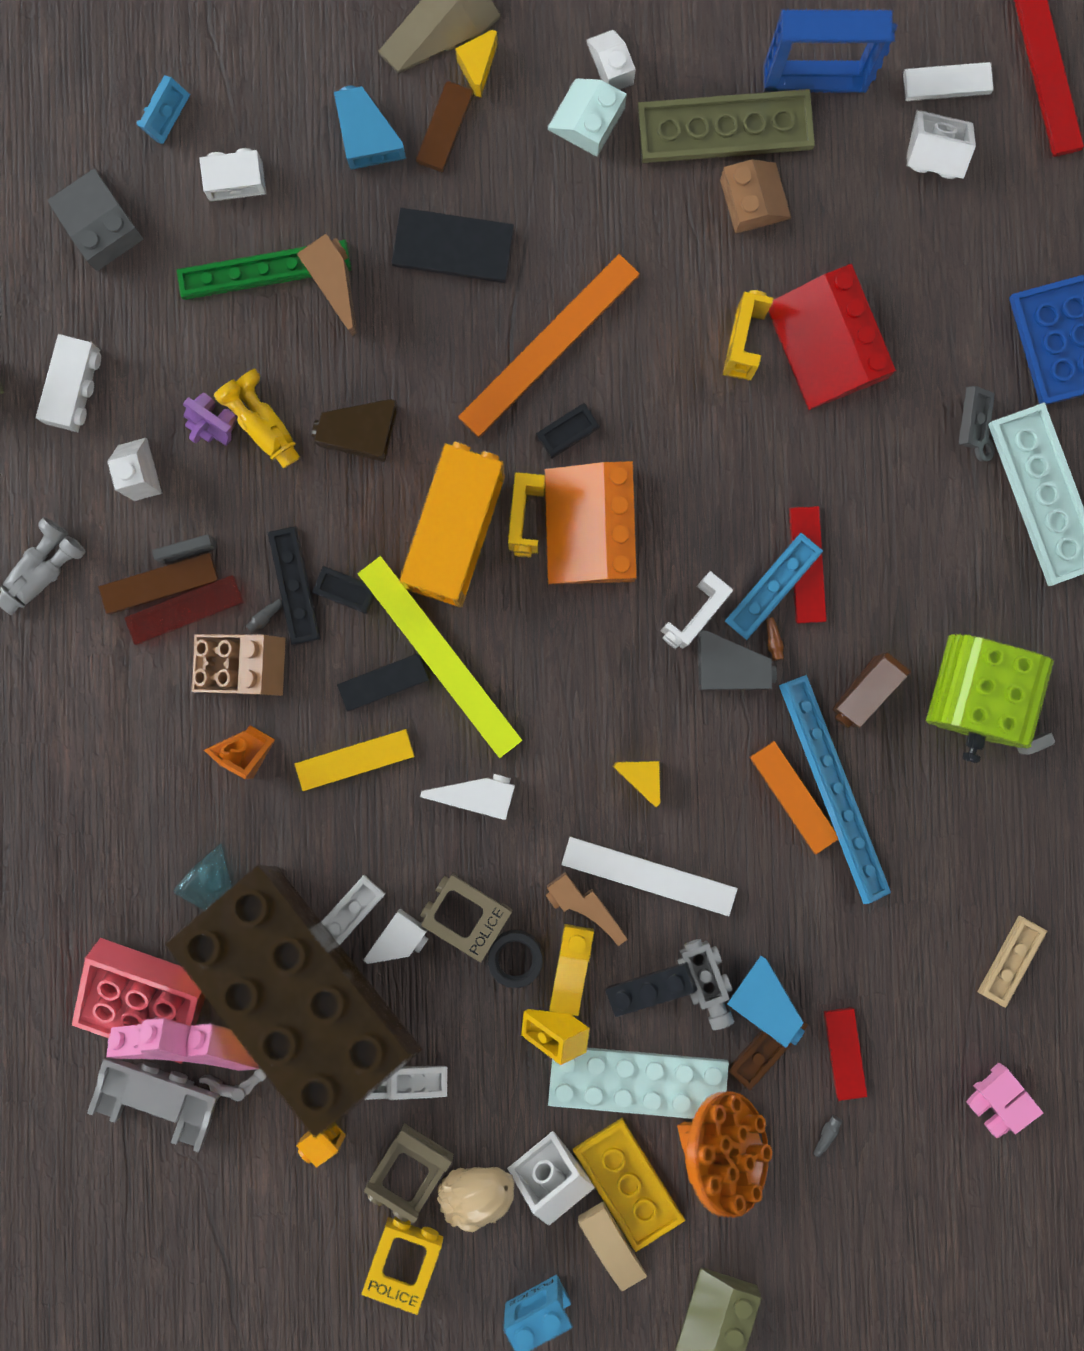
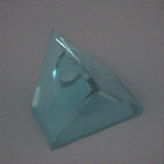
(206, 880)

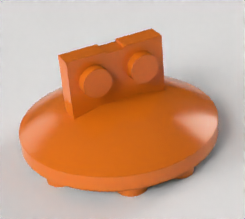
(726, 1153)

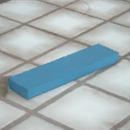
(774, 586)

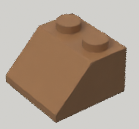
(754, 194)

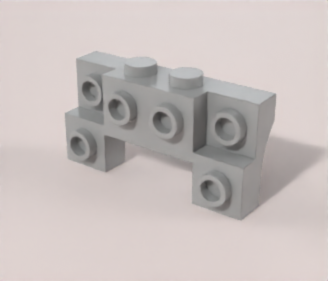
(155, 1093)

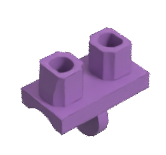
(204, 423)

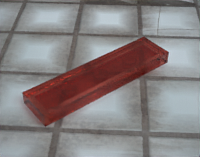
(184, 610)

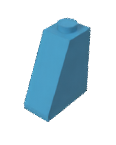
(365, 130)
(767, 1004)

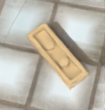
(1012, 961)

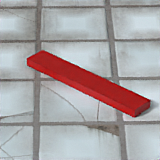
(1049, 76)

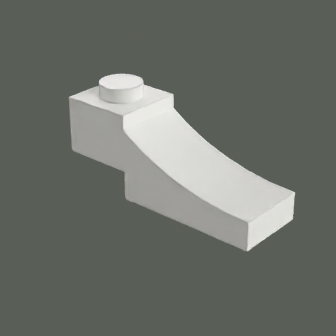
(414, 1083)

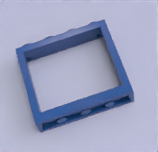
(828, 26)

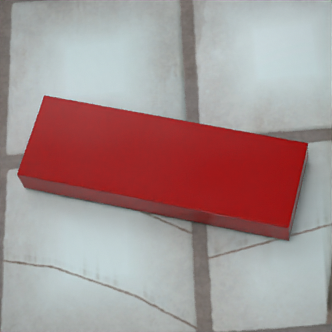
(845, 1054)

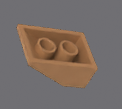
(327, 267)

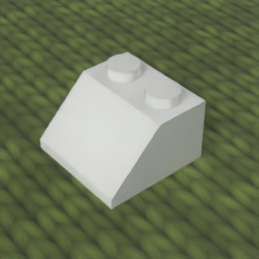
(941, 145)
(550, 1178)

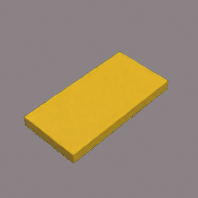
(628, 1184)

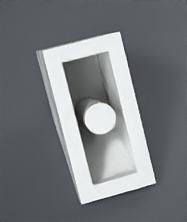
(612, 59)
(398, 939)

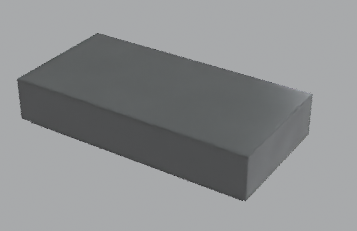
(184, 549)

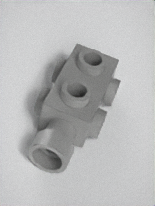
(708, 972)

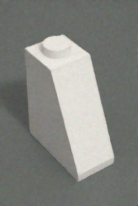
(134, 470)

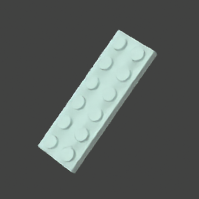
(1043, 490)
(636, 1082)

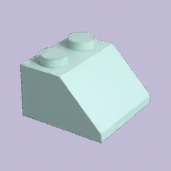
(588, 114)

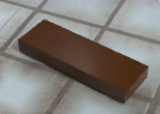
(444, 126)
(758, 1059)

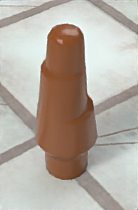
(775, 642)

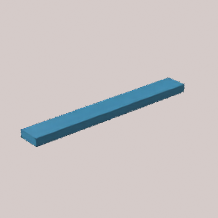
(835, 789)

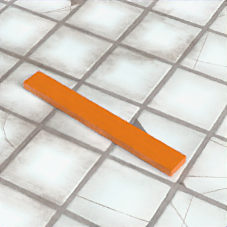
(549, 346)

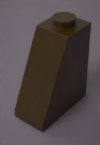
(358, 429)

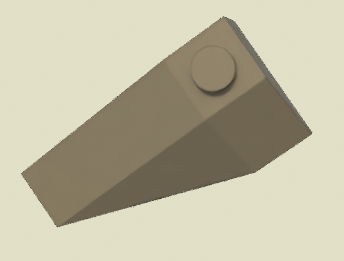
(436, 28)

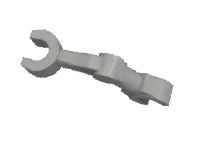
(235, 1092)

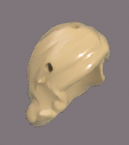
(475, 1196)

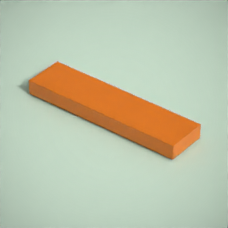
(794, 797)

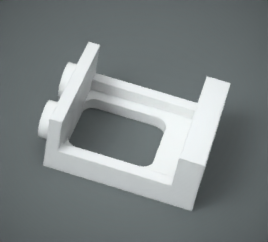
(718, 592)

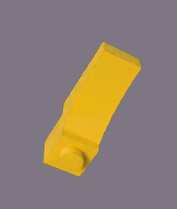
(571, 969)

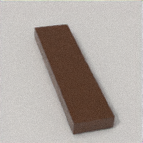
(158, 583)

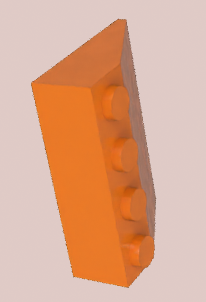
(590, 523)

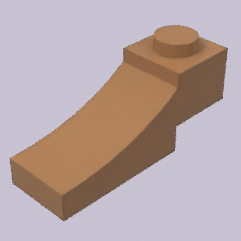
(566, 895)

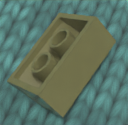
(719, 1314)

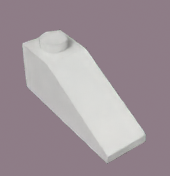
(482, 795)

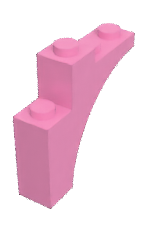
(179, 1042)

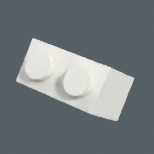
(232, 175)

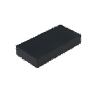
(567, 430)
(343, 590)

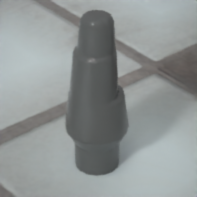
(263, 617)
(828, 1135)

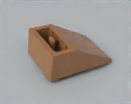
(238, 664)

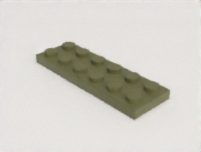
(726, 126)

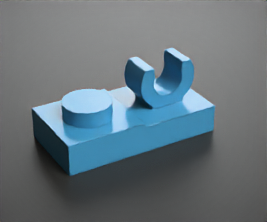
(163, 109)

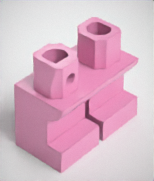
(1008, 1100)

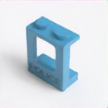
(537, 1315)

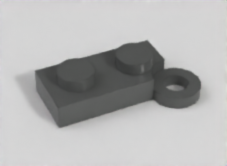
(975, 420)

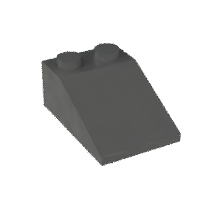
(95, 220)

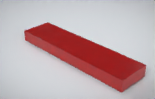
(809, 590)

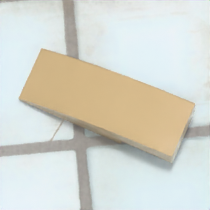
(611, 1246)

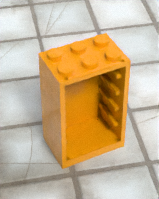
(453, 524)

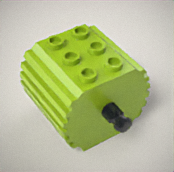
(989, 693)

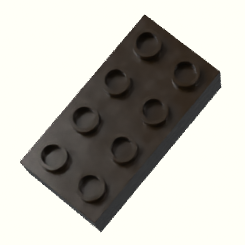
(293, 998)

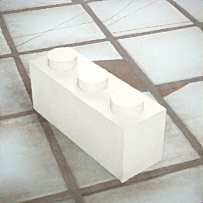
(68, 383)

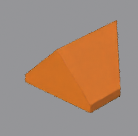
(242, 752)

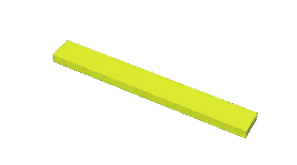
(440, 657)

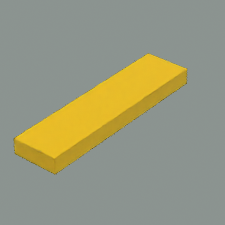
(354, 760)

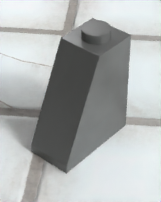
(731, 666)

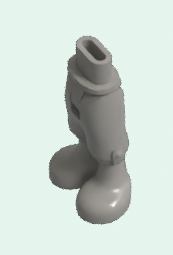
(32, 572)

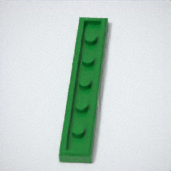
(245, 273)

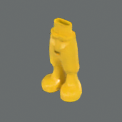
(260, 419)

